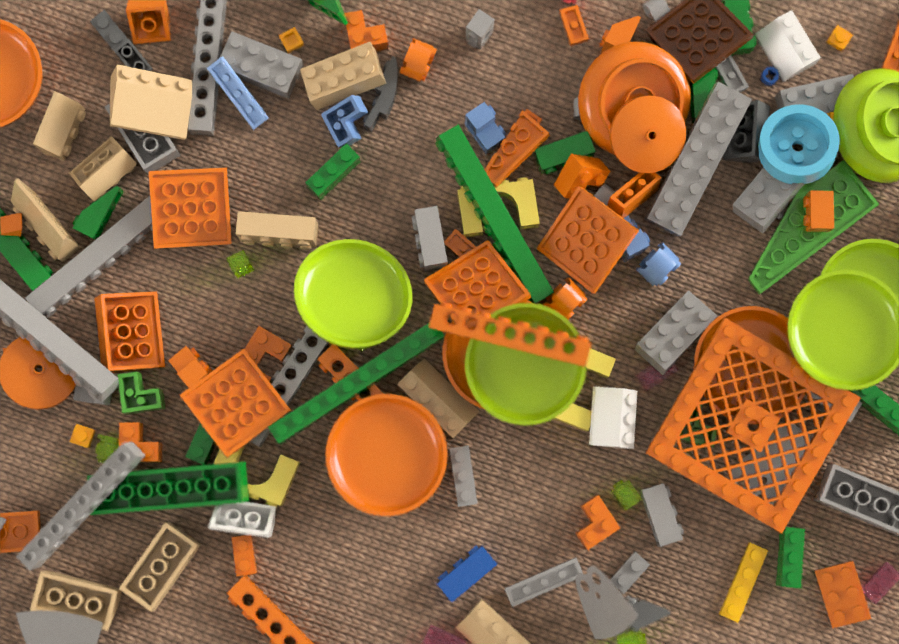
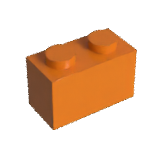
(819, 211)

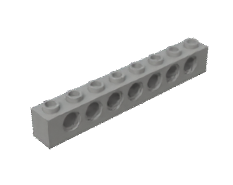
(206, 124)
(302, 371)
(81, 505)

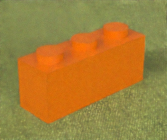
(634, 193)

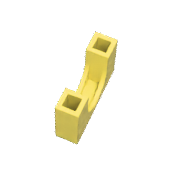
(519, 192)
(576, 415)
(276, 487)

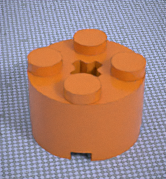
(416, 60)
(566, 298)

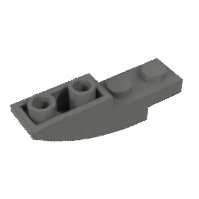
(119, 42)
(383, 104)

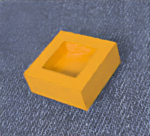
(839, 38)
(291, 40)
(82, 436)

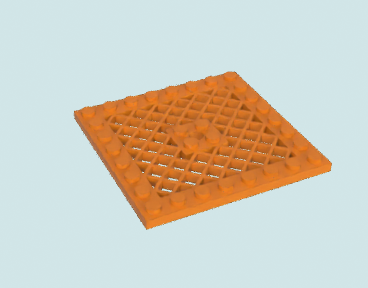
(805, 468)

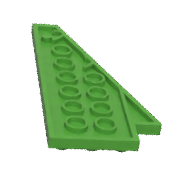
(790, 241)

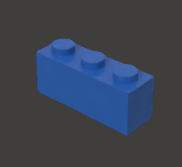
(466, 573)

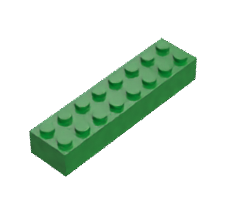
(178, 488)

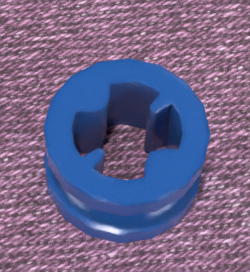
(772, 70)

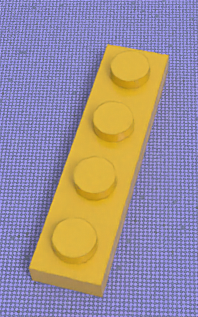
(743, 582)

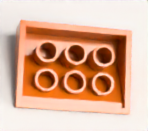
(129, 331)

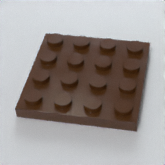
(699, 35)

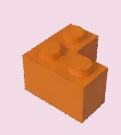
(360, 34)
(580, 171)
(189, 367)
(134, 433)
(601, 523)

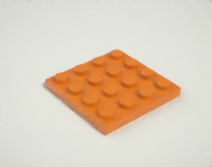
(190, 207)
(587, 239)
(477, 282)
(235, 403)

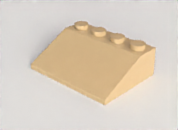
(150, 102)
(43, 221)

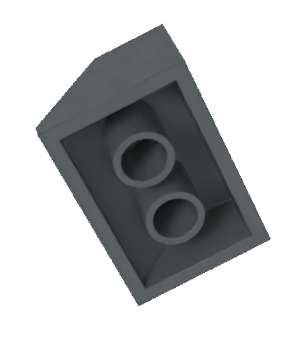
(746, 138)
(647, 612)

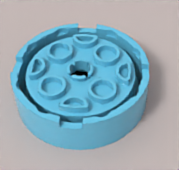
(800, 126)

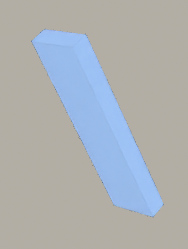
(237, 93)

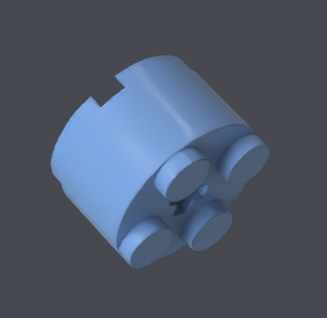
(658, 265)

